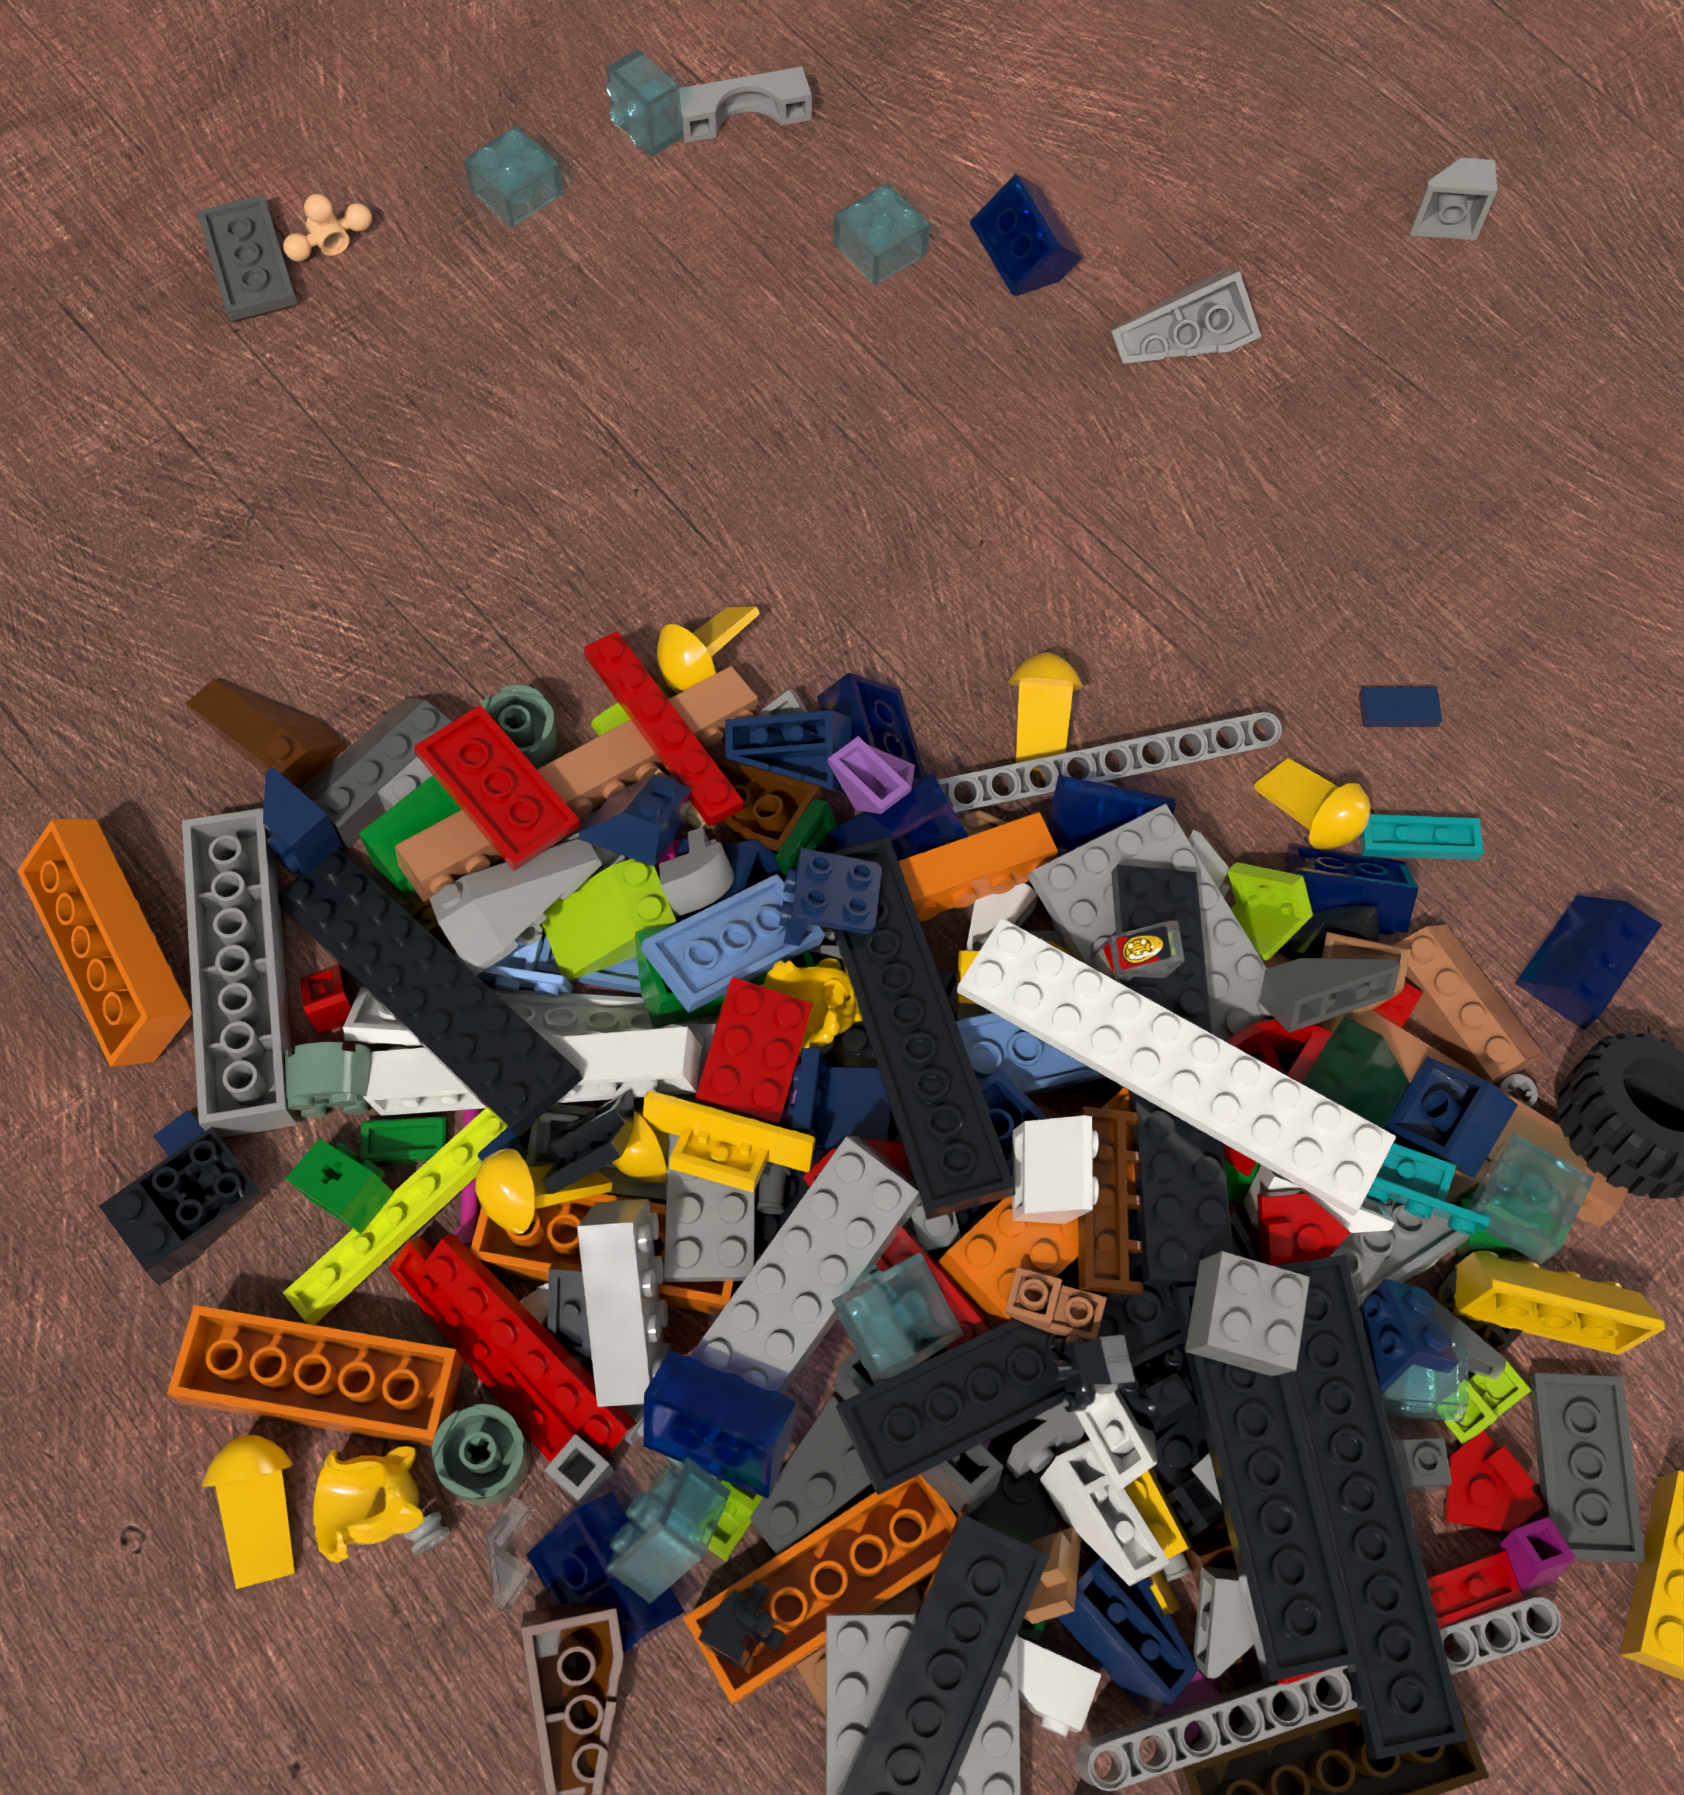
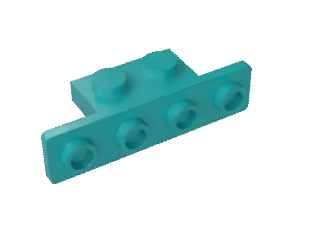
(1422, 1187)

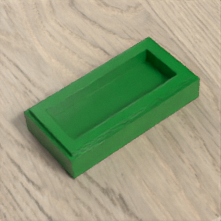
(402, 1140)

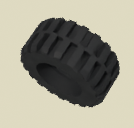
(1610, 1131)

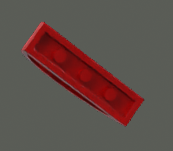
(1266, 1039)

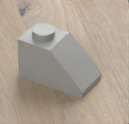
(1221, 1622)

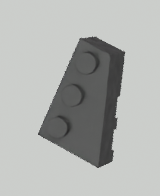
(813, 1485)

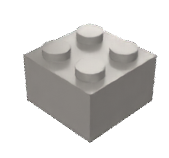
(1247, 1314)

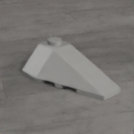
(1195, 321)
(495, 905)

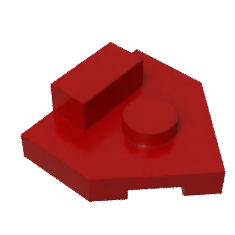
(1295, 1228)
(1488, 1488)

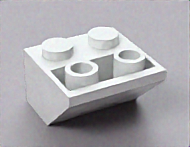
(1054, 1169)

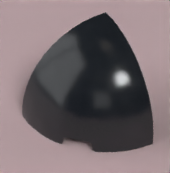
(1349, 921)

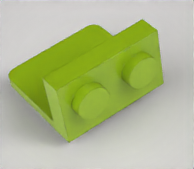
(1268, 905)

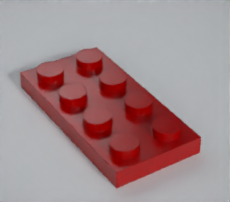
(497, 787)

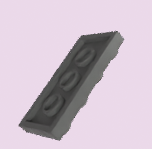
(246, 258)
(1587, 1465)

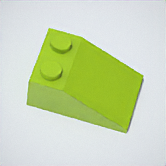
(601, 918)

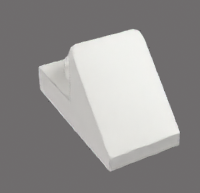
(1118, 1439)

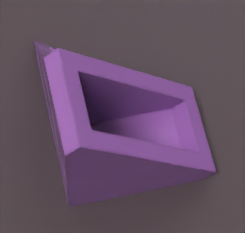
(871, 776)

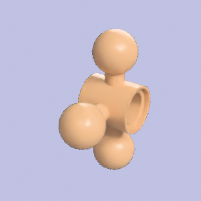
(325, 228)

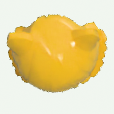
(828, 990)
(364, 1501)

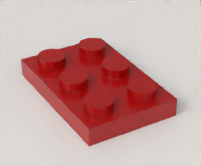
(753, 1052)

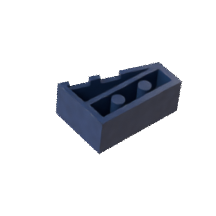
(790, 744)
(1129, 1636)

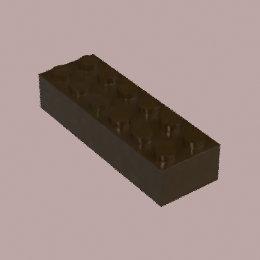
(1333, 1760)

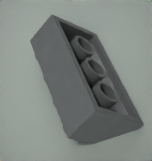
(351, 783)

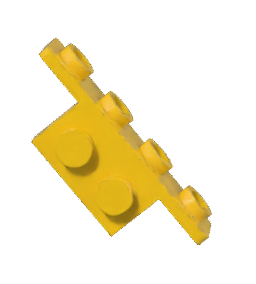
(725, 1144)
(1164, 1525)

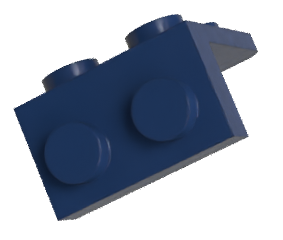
(830, 893)
(838, 1102)
(1404, 1332)

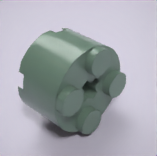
(526, 720)
(327, 1078)
(474, 1429)

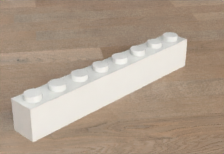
(609, 1063)

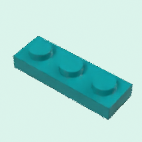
(1422, 837)

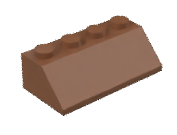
(1465, 1008)

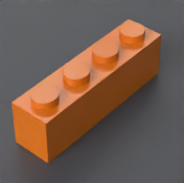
(977, 865)

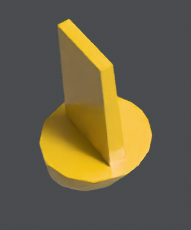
(687, 656)
(1043, 706)
(1329, 811)
(645, 1154)
(513, 1191)
(253, 1508)

